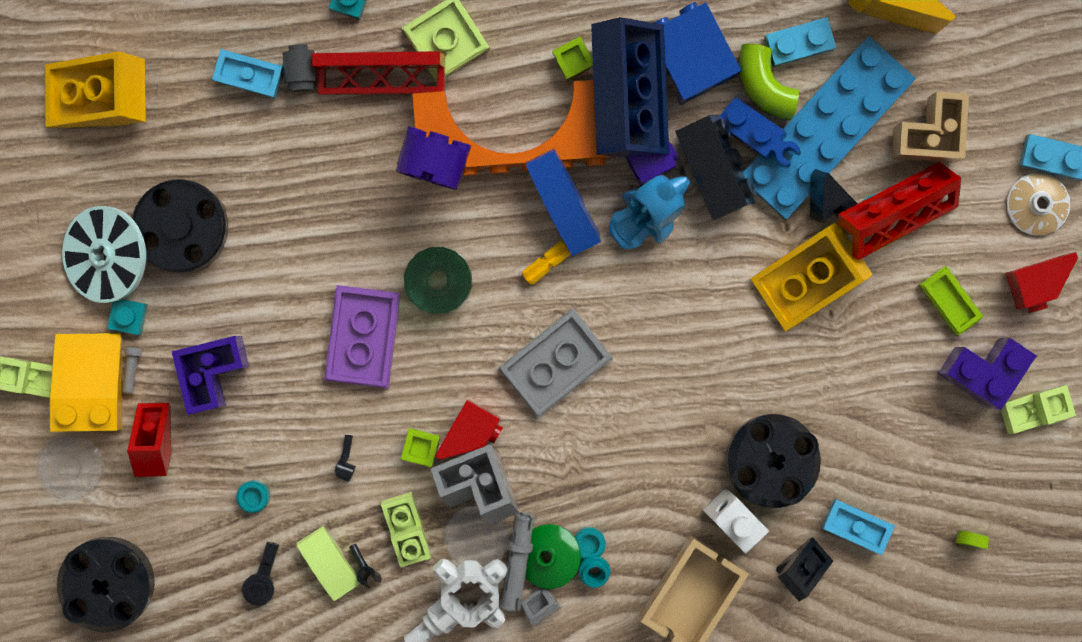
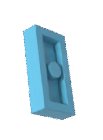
(800, 42)
(248, 73)
(1052, 157)
(858, 526)

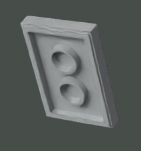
(555, 363)

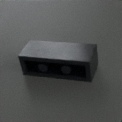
(716, 166)

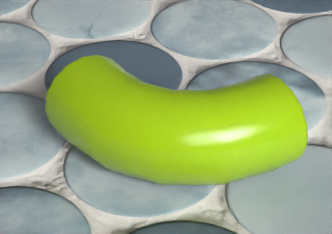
(761, 84)

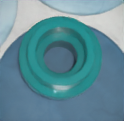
(594, 579)

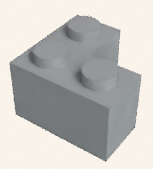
(478, 477)

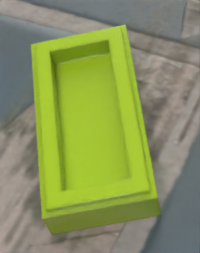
(951, 301)

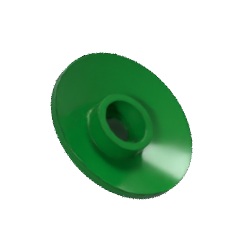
(564, 561)

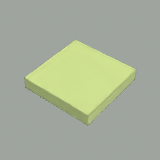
(447, 30)

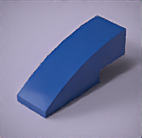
(563, 202)

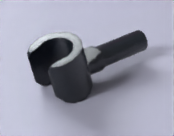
(343, 469)
(364, 570)

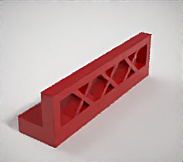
(375, 61)
(901, 203)

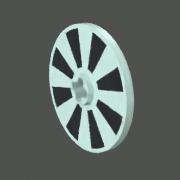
(122, 244)

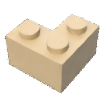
(940, 137)

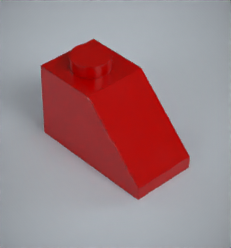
(1040, 282)
(470, 431)
(150, 440)

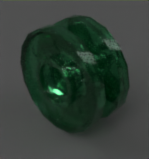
(418, 277)

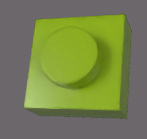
(573, 58)
(420, 447)

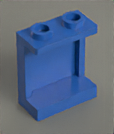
(696, 52)

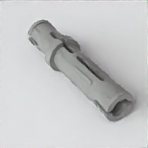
(519, 550)

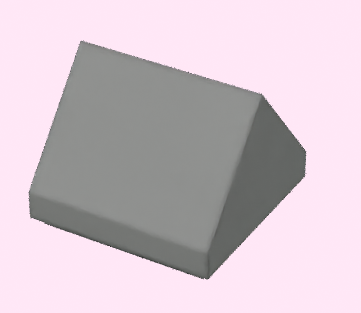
(540, 606)

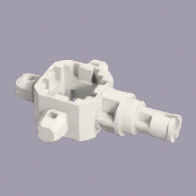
(449, 612)

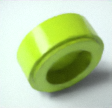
(972, 540)

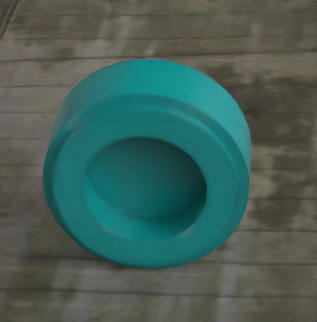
(253, 496)
(590, 542)

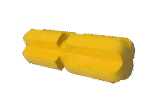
(541, 267)

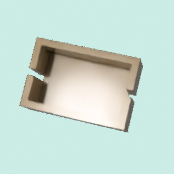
(693, 593)

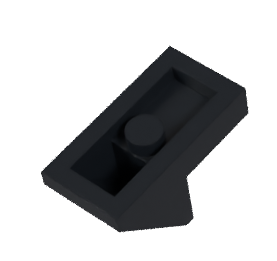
(827, 197)
(804, 569)

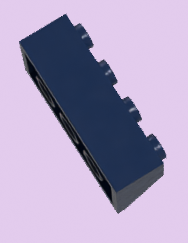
(630, 88)

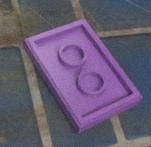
(362, 336)

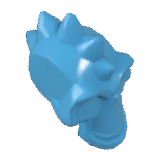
(649, 211)

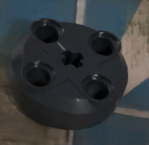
(181, 225)
(773, 461)
(105, 584)

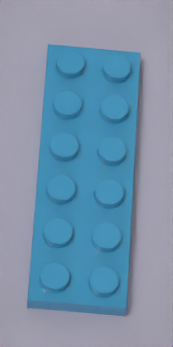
(830, 125)

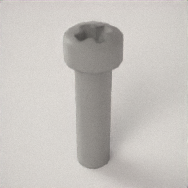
(130, 370)

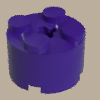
(432, 158)

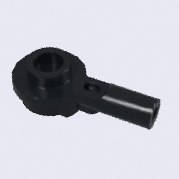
(259, 587)

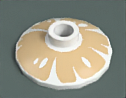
(1023, 207)

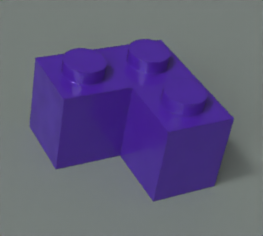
(200, 368)
(989, 379)

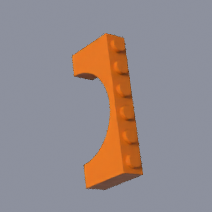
(573, 141)

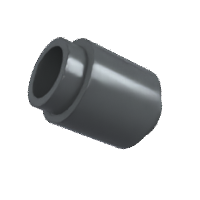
(298, 68)

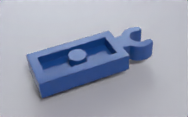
(757, 132)

